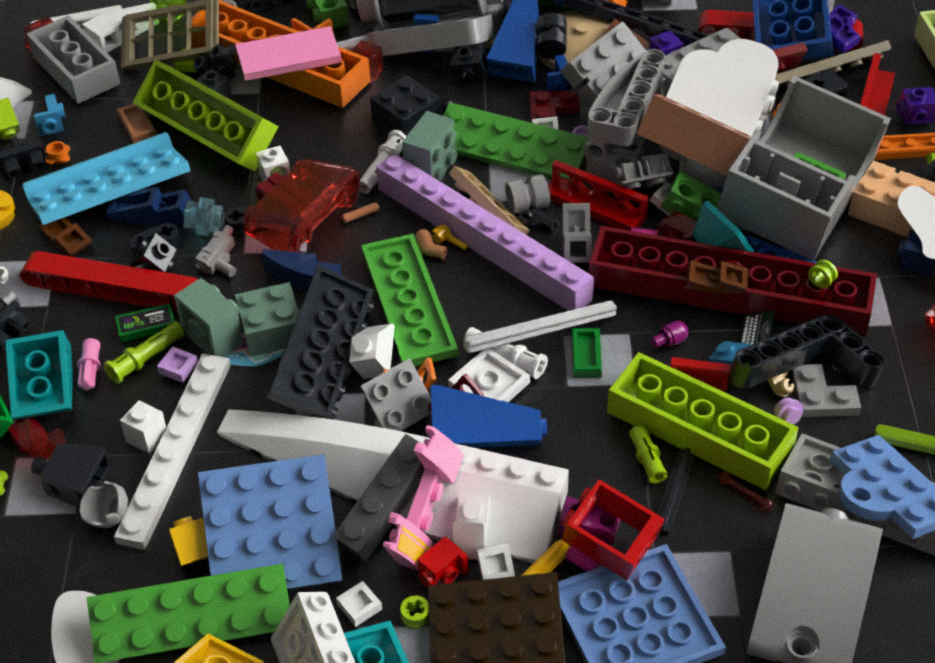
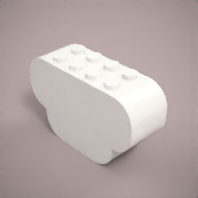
(728, 86)

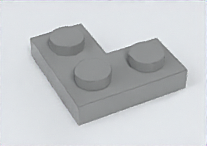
(820, 399)

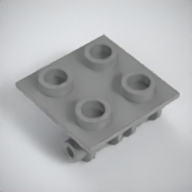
(653, 176)
(397, 397)

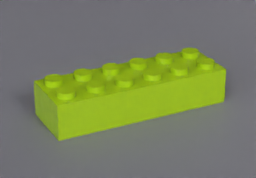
(205, 114)
(702, 419)

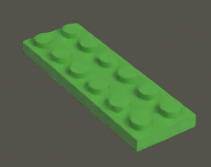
(514, 142)
(409, 300)
(187, 610)

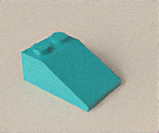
(39, 374)

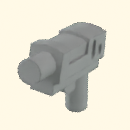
(216, 253)

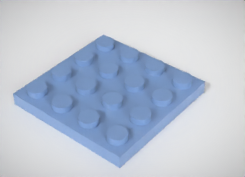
(271, 518)
(639, 619)

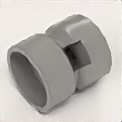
(527, 194)

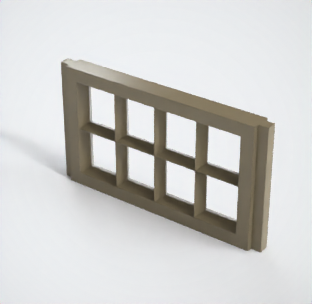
(128, 33)

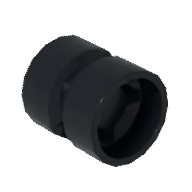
(551, 35)

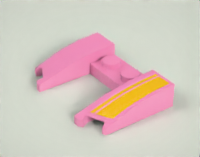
(441, 463)

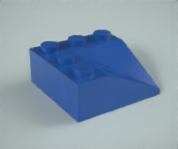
(793, 22)

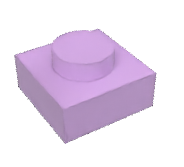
(177, 364)

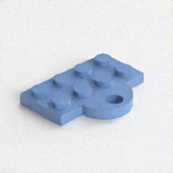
(887, 485)

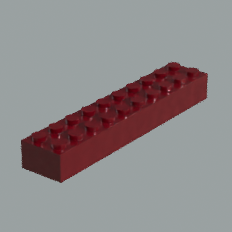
(658, 266)

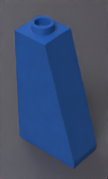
(514, 47)
(484, 421)

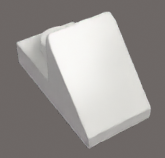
(471, 524)

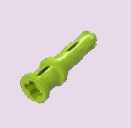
(134, 358)

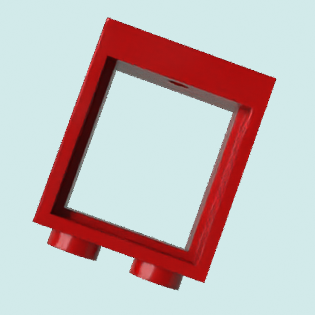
(624, 509)

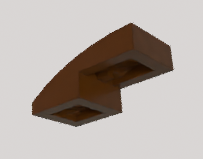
(65, 236)
(721, 280)

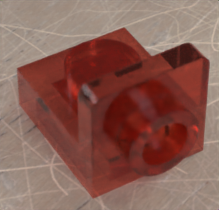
(36, 441)

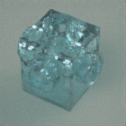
(203, 216)

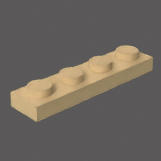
(484, 198)

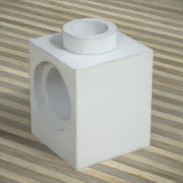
(272, 161)

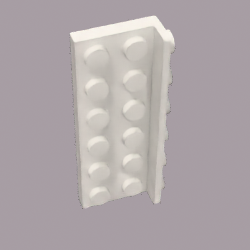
(311, 632)

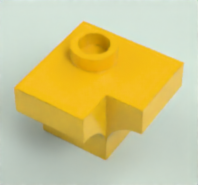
(189, 540)

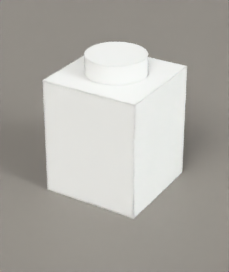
(143, 426)

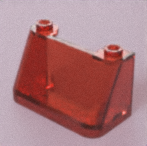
(301, 203)

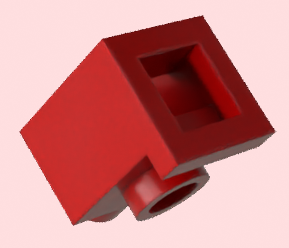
(442, 563)

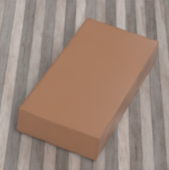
(136, 123)

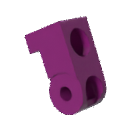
(598, 523)

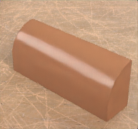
(692, 134)

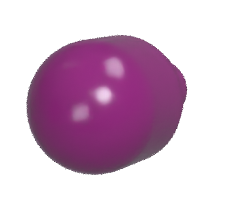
(671, 334)

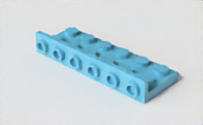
(104, 178)

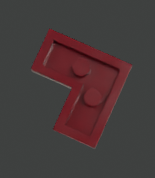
(549, 103)

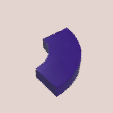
(841, 28)

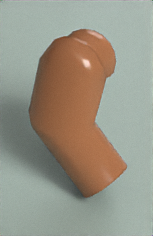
(427, 247)

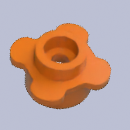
(57, 153)

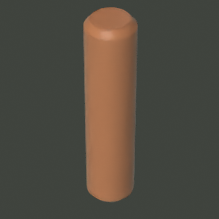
(358, 213)

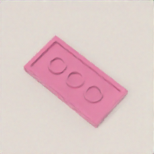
(288, 53)

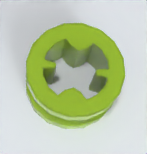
(823, 274)
(411, 604)

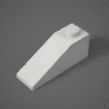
(107, 27)

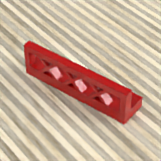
(877, 87)
(611, 211)

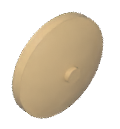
(581, 33)

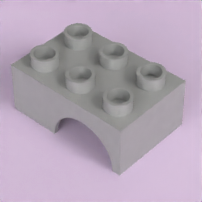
(787, 197)

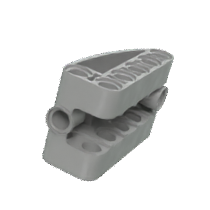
(619, 113)
(815, 588)

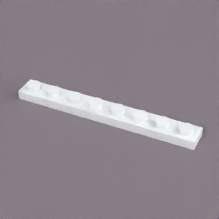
(172, 452)

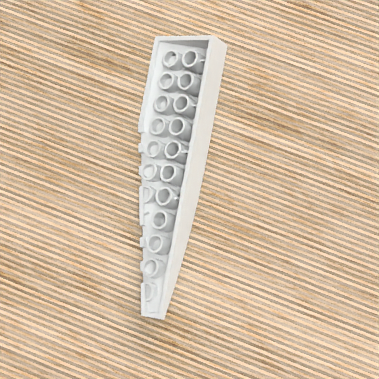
(522, 492)

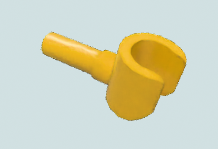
(443, 233)

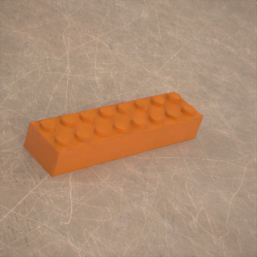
(331, 83)

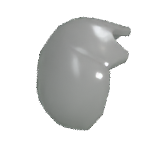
(104, 505)

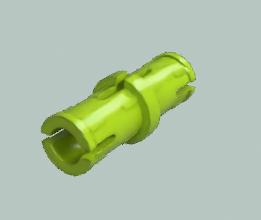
(648, 454)

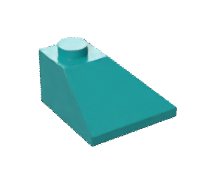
(717, 230)
(376, 644)

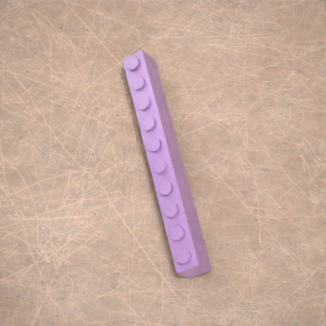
(486, 233)

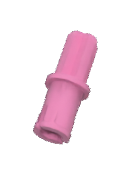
(88, 364)

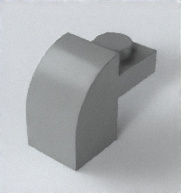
(576, 232)

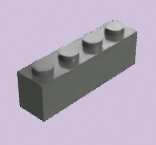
(386, 493)

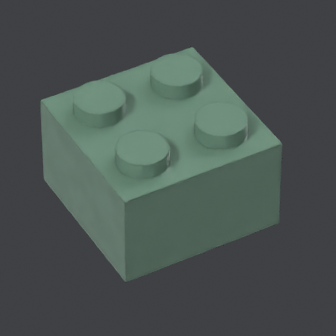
(431, 145)
(267, 317)
(209, 318)

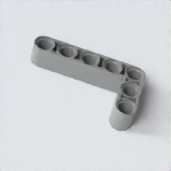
(434, 36)

